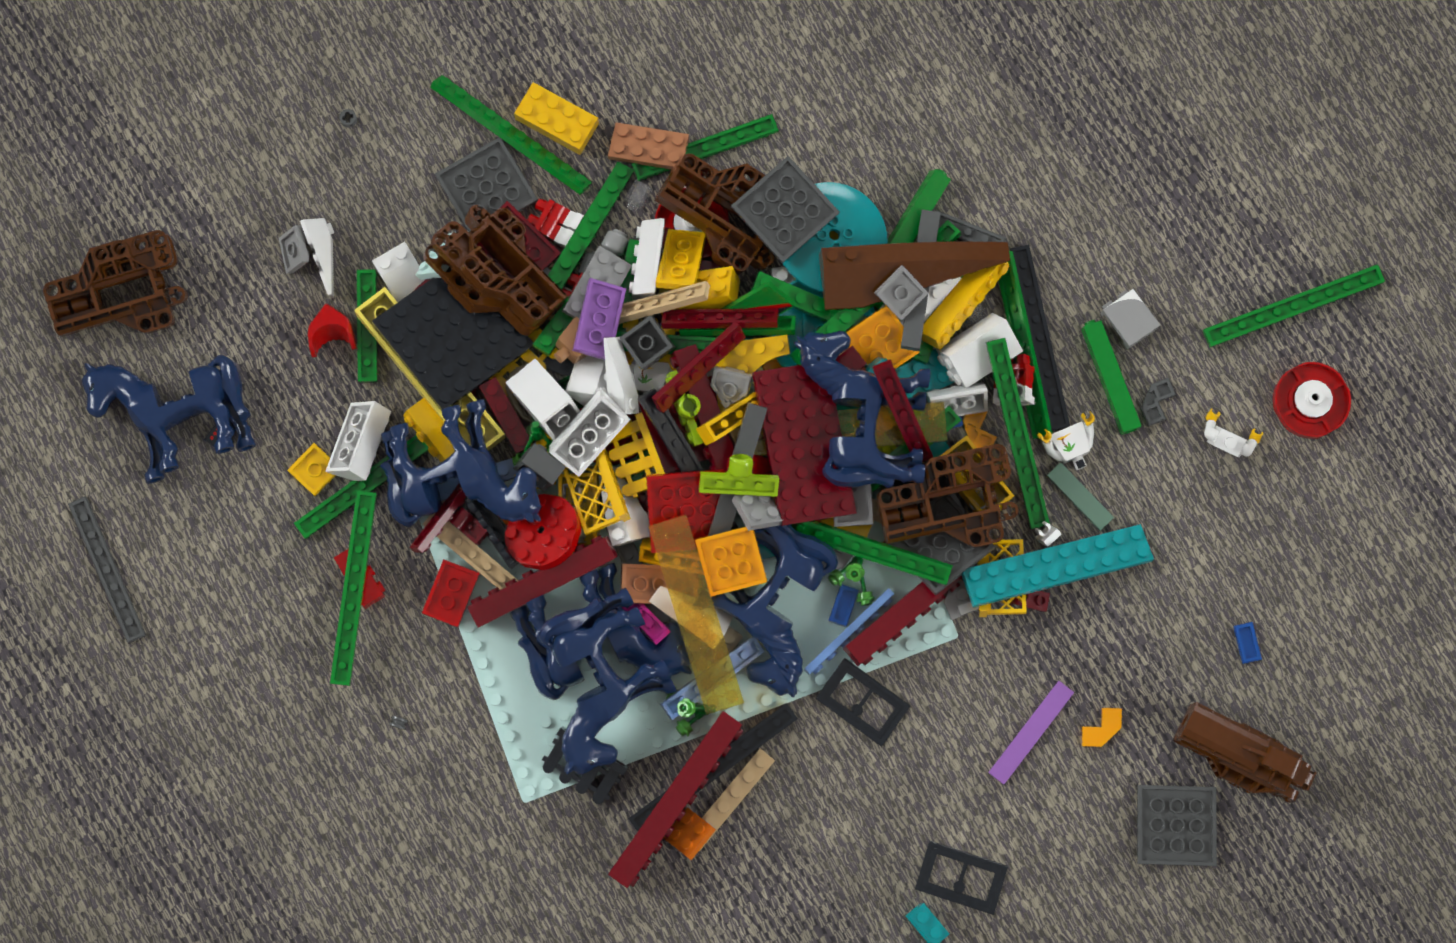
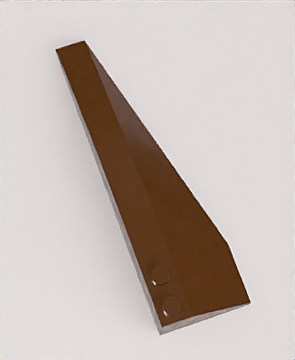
(856, 272)

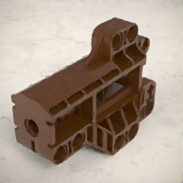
(716, 186)
(94, 277)
(498, 291)
(959, 526)
(1243, 754)

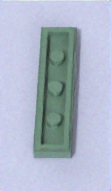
(1080, 496)

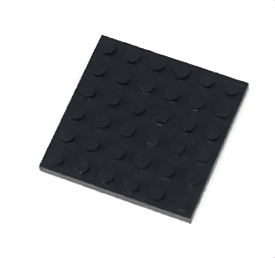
(446, 344)

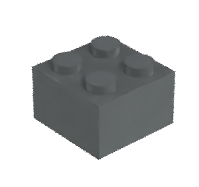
(647, 342)
(543, 464)

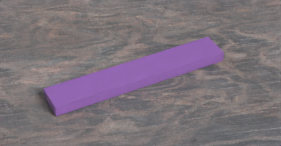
(1031, 732)

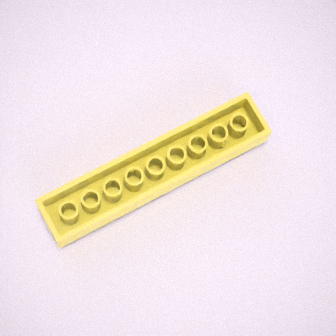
(379, 304)

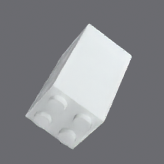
(967, 353)
(543, 398)

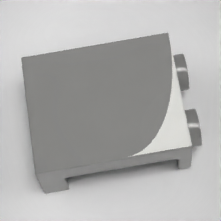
(1130, 318)

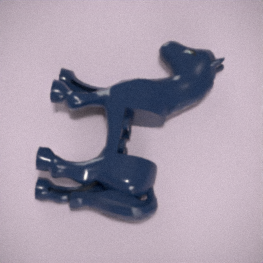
(215, 393)
(858, 458)
(416, 490)
(800, 559)
(579, 636)
(626, 641)

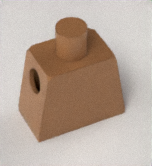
(565, 344)

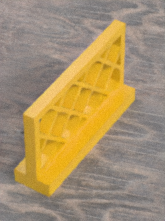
(612, 489)
(985, 610)

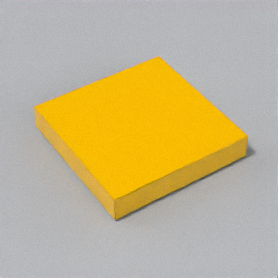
(311, 469)

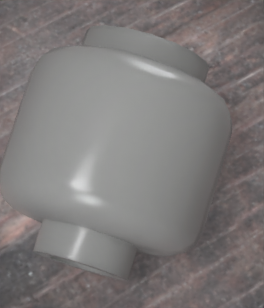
(615, 242)

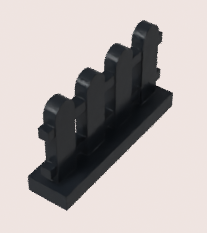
(495, 529)
(584, 782)

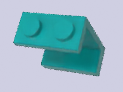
(927, 924)

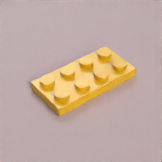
(680, 259)

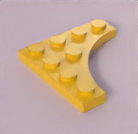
(752, 354)

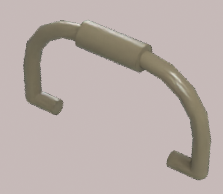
(515, 404)

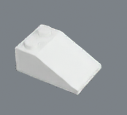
(398, 271)

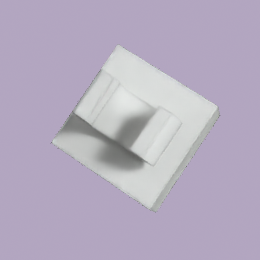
(1047, 535)

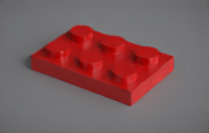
(450, 593)

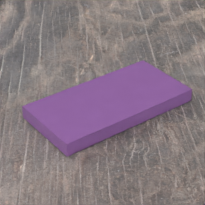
(598, 317)

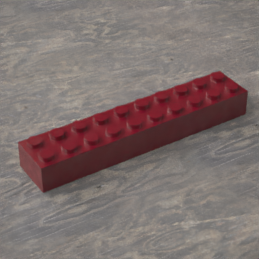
(675, 799)

